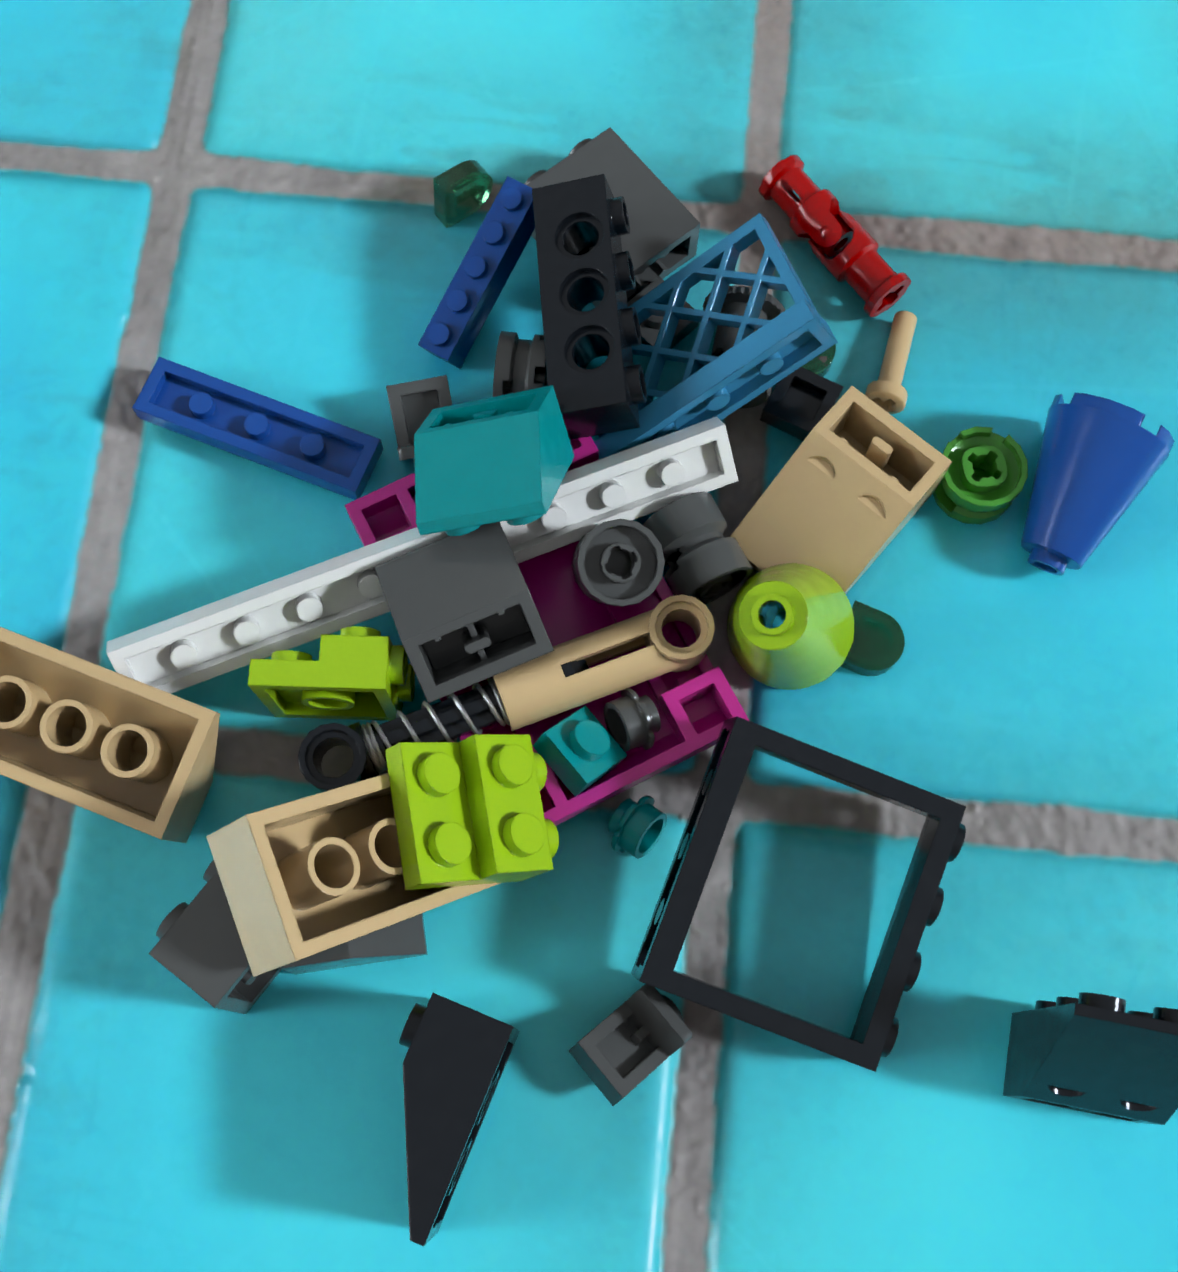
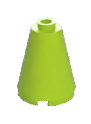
(810, 639)

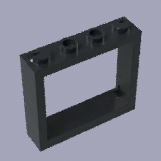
(916, 906)

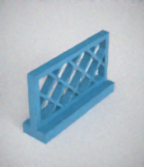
(742, 371)

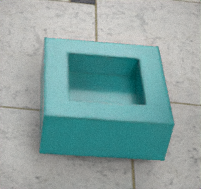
(579, 750)

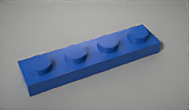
(258, 428)

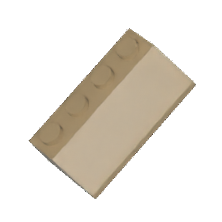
(103, 739)

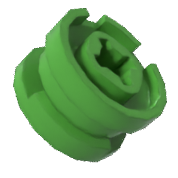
(983, 476)

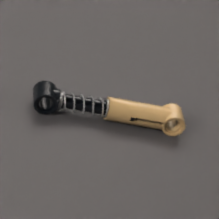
(524, 692)

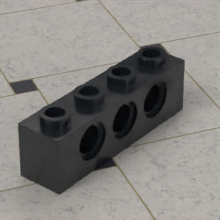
(566, 222)

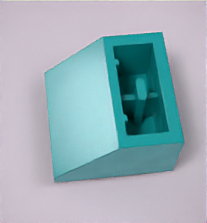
(490, 462)

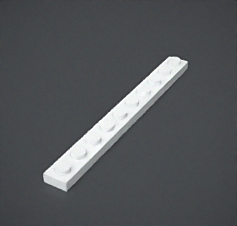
(348, 589)

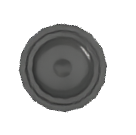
(519, 364)

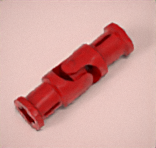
(834, 233)

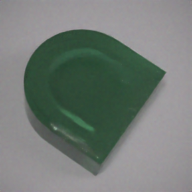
(460, 191)
(876, 642)

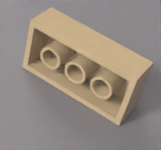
(318, 874)

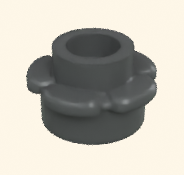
(632, 720)

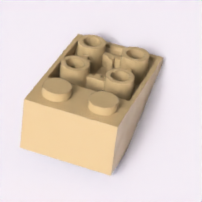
(843, 493)

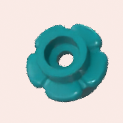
(636, 826)

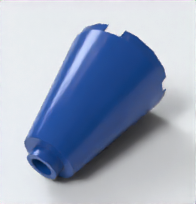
(1087, 477)

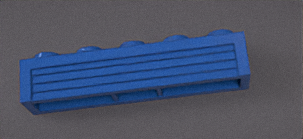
(481, 274)

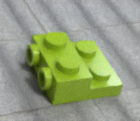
(354, 679)
(470, 811)

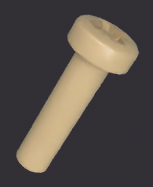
(888, 389)

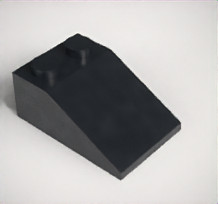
(448, 1087)

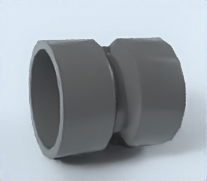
(696, 551)
(618, 563)

